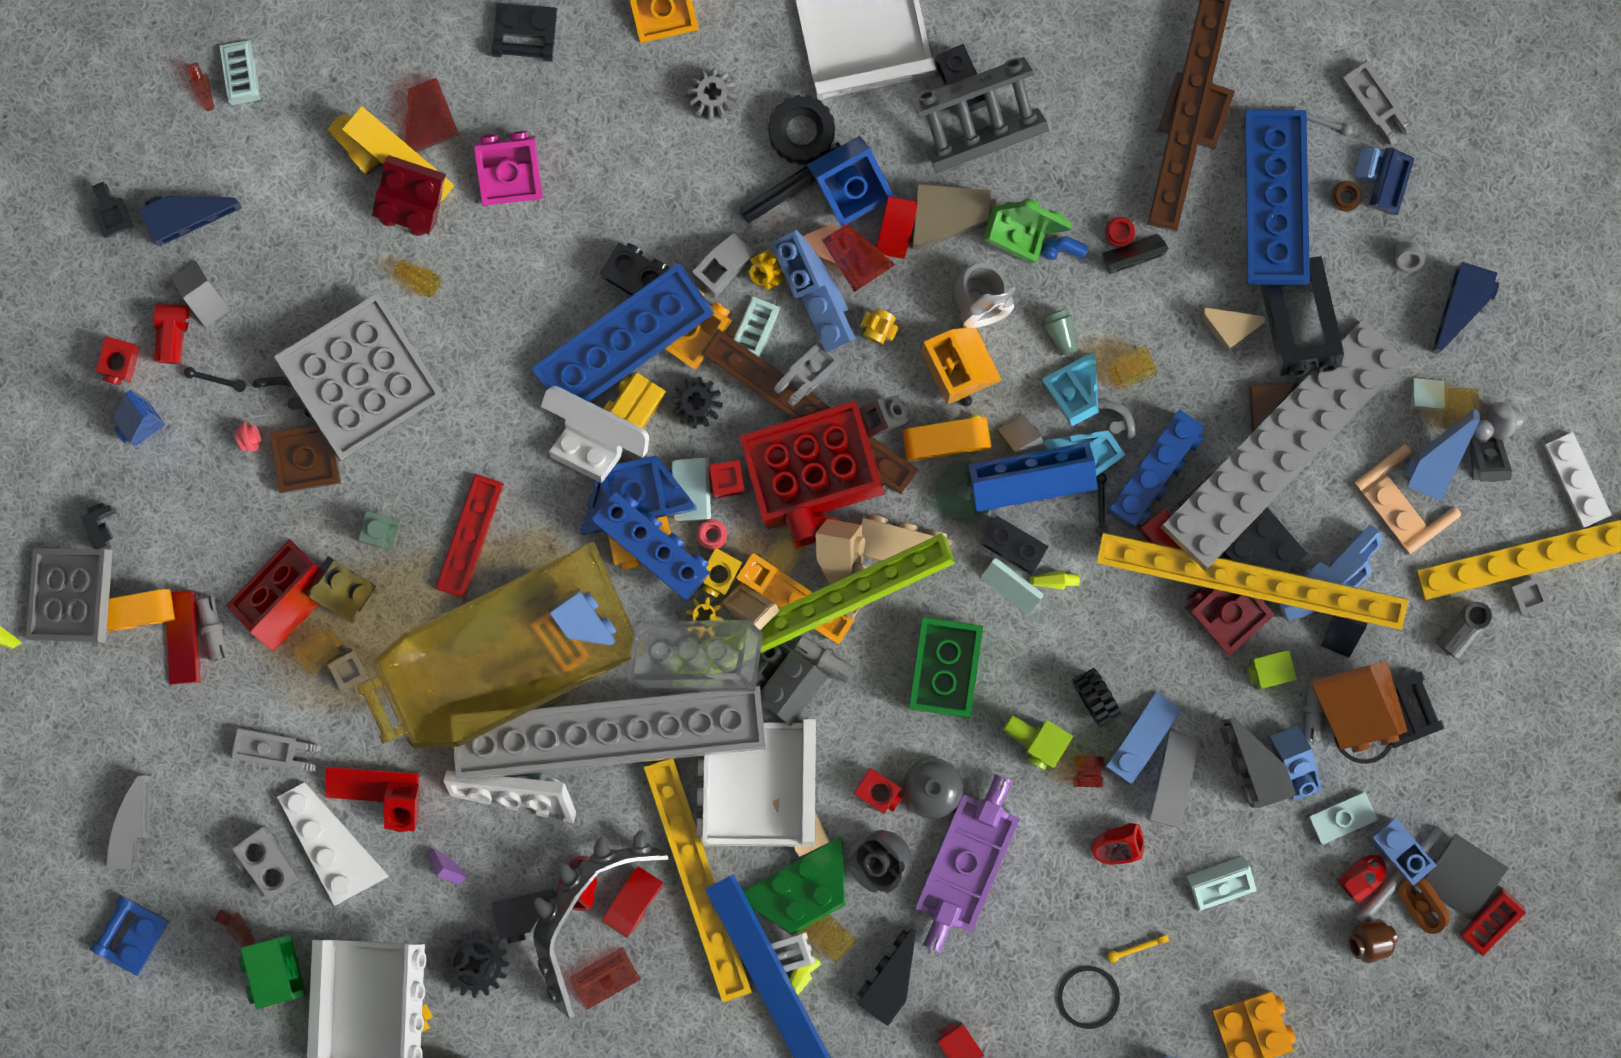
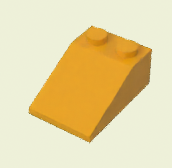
(663, 18)

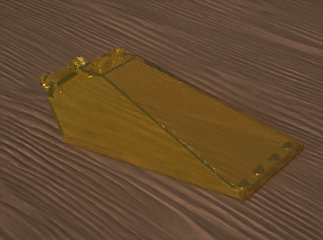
(495, 656)

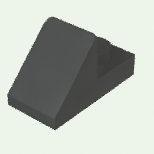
(1489, 460)

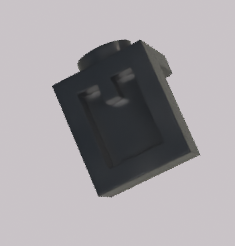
(98, 533)

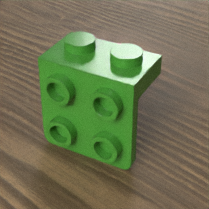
(1022, 228)

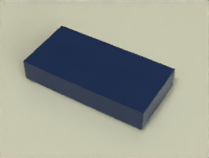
(1391, 181)

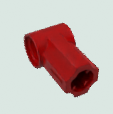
(170, 328)
(804, 525)

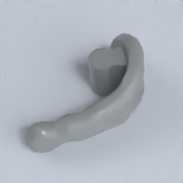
(1127, 423)

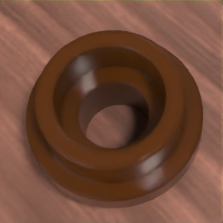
(1353, 189)

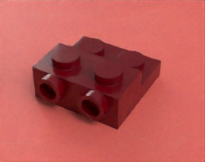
(408, 196)
(1227, 616)

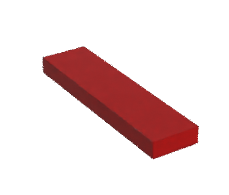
(469, 536)

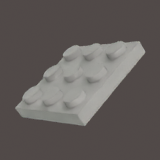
(69, 595)

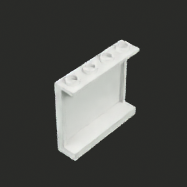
(863, 44)
(745, 783)
(366, 999)

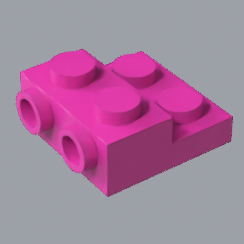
(508, 168)

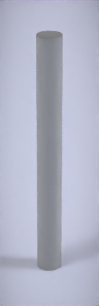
(1395, 880)

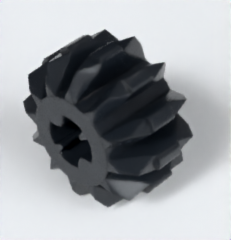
(705, 396)

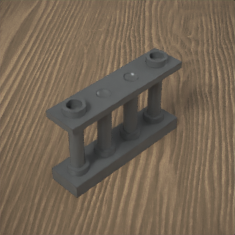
(990, 138)

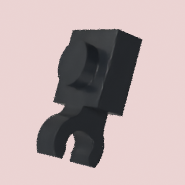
(111, 213)

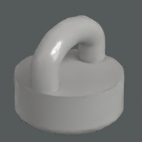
(1409, 256)

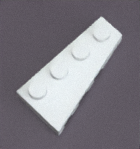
(513, 792)
(332, 849)

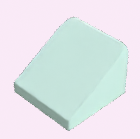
(1428, 395)

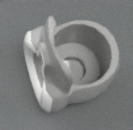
(995, 301)

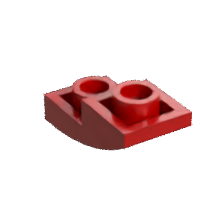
(896, 226)
(632, 902)

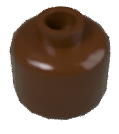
(1372, 941)

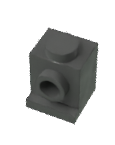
(891, 413)

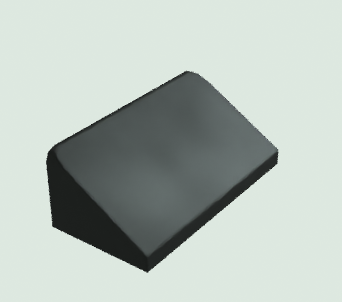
(1135, 253)

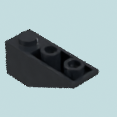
(890, 987)

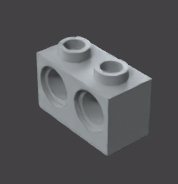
(272, 858)

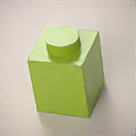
(1271, 670)

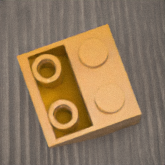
(959, 363)

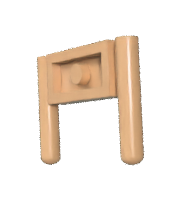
(1394, 507)

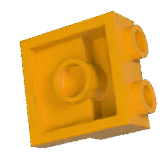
(693, 343)
(1255, 1027)

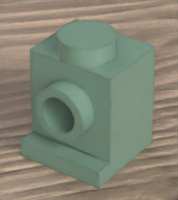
(379, 531)

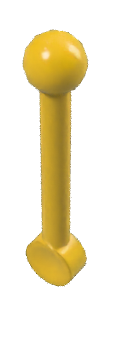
(1114, 956)

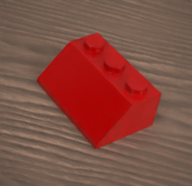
(275, 597)

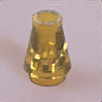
(418, 278)

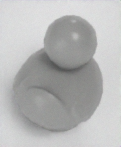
(1499, 423)

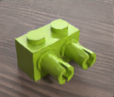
(1041, 744)

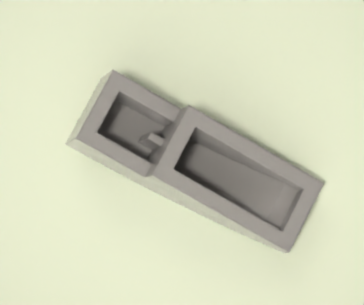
(1174, 779)
(130, 824)

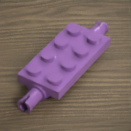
(967, 863)

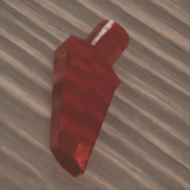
(201, 86)
(236, 927)

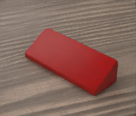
(183, 640)
(363, 784)

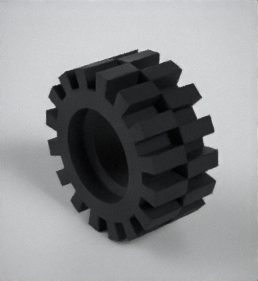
(1097, 697)

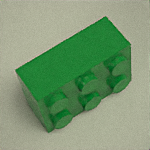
(945, 667)
(272, 972)

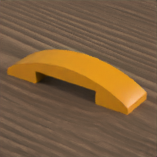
(782, 590)

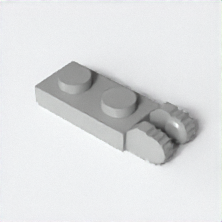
(1375, 100)
(808, 373)
(270, 749)

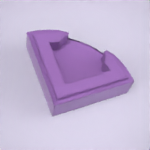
(445, 867)

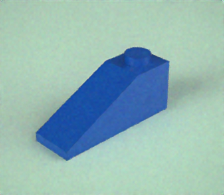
(136, 418)

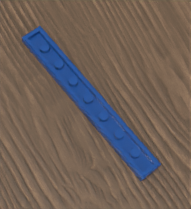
(765, 969)

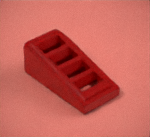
(1501, 929)

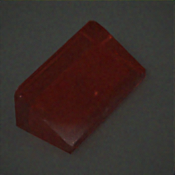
(604, 978)

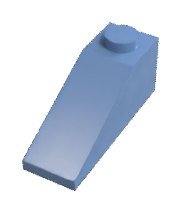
(1440, 458)
(1142, 739)

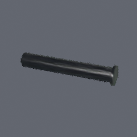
(778, 193)

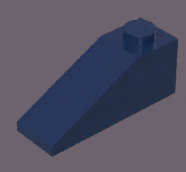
(179, 215)
(1468, 294)

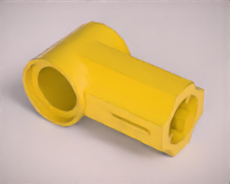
(357, 154)

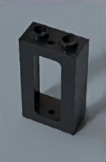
(1297, 361)

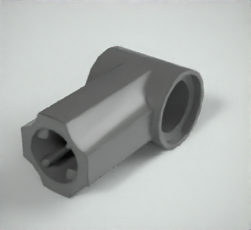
(1463, 631)

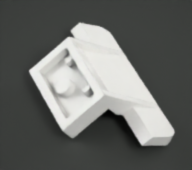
(592, 435)

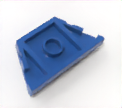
(647, 483)

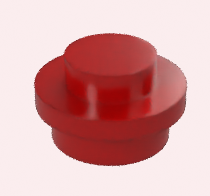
(1120, 232)

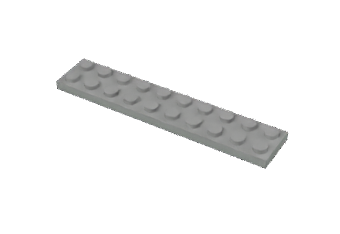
(1282, 447)
(616, 734)

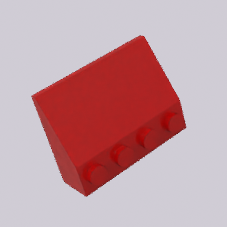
(812, 463)

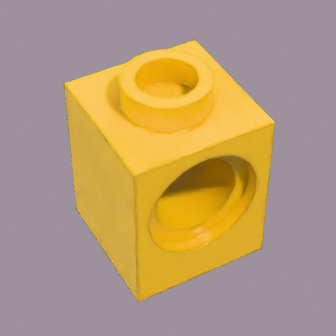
(732, 565)

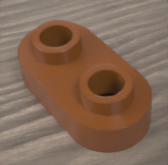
(1423, 904)

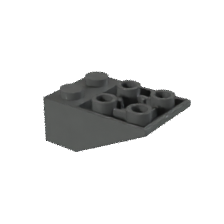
(787, 682)
(1262, 772)

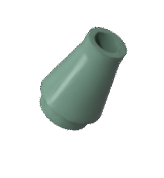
(1060, 329)

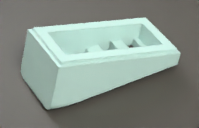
(245, 95)
(766, 308)

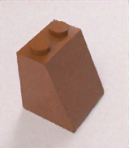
(1362, 706)

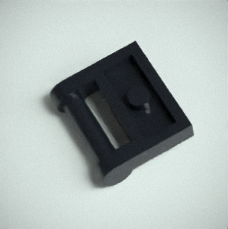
(524, 22)
(1414, 731)

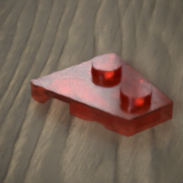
(428, 116)
(856, 257)

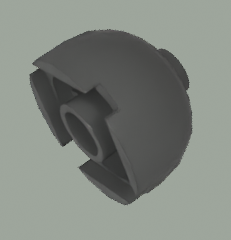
(933, 788)
(880, 861)

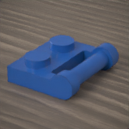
(138, 940)

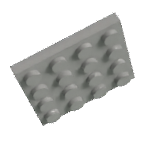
(358, 376)

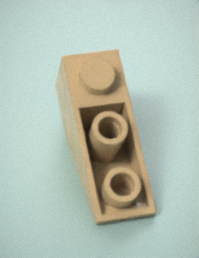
(887, 540)
(840, 551)

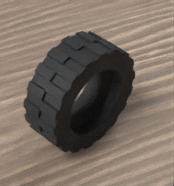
(796, 107)

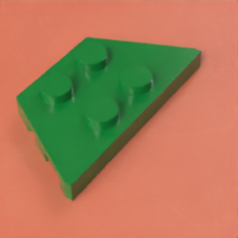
(802, 890)

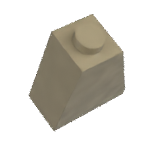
(949, 213)

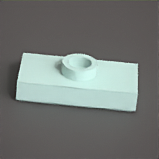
(1342, 818)

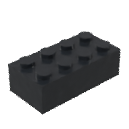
(1263, 542)

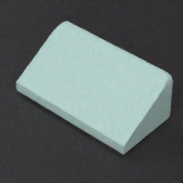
(694, 479)
(1011, 586)
(1221, 883)

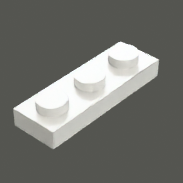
(1577, 480)

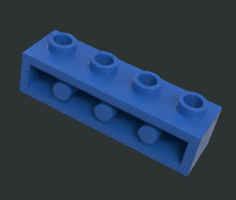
(1155, 469)
(1033, 476)
(651, 546)

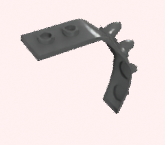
(558, 908)

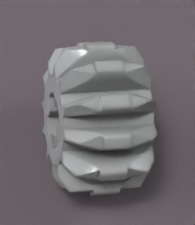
(702, 100)

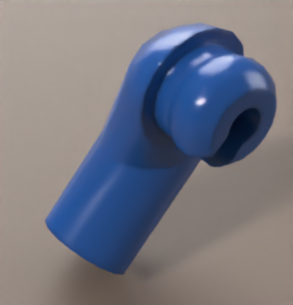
(1063, 244)

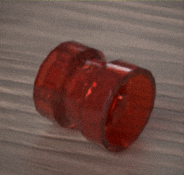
(1088, 771)

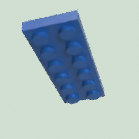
(1277, 197)
(626, 336)

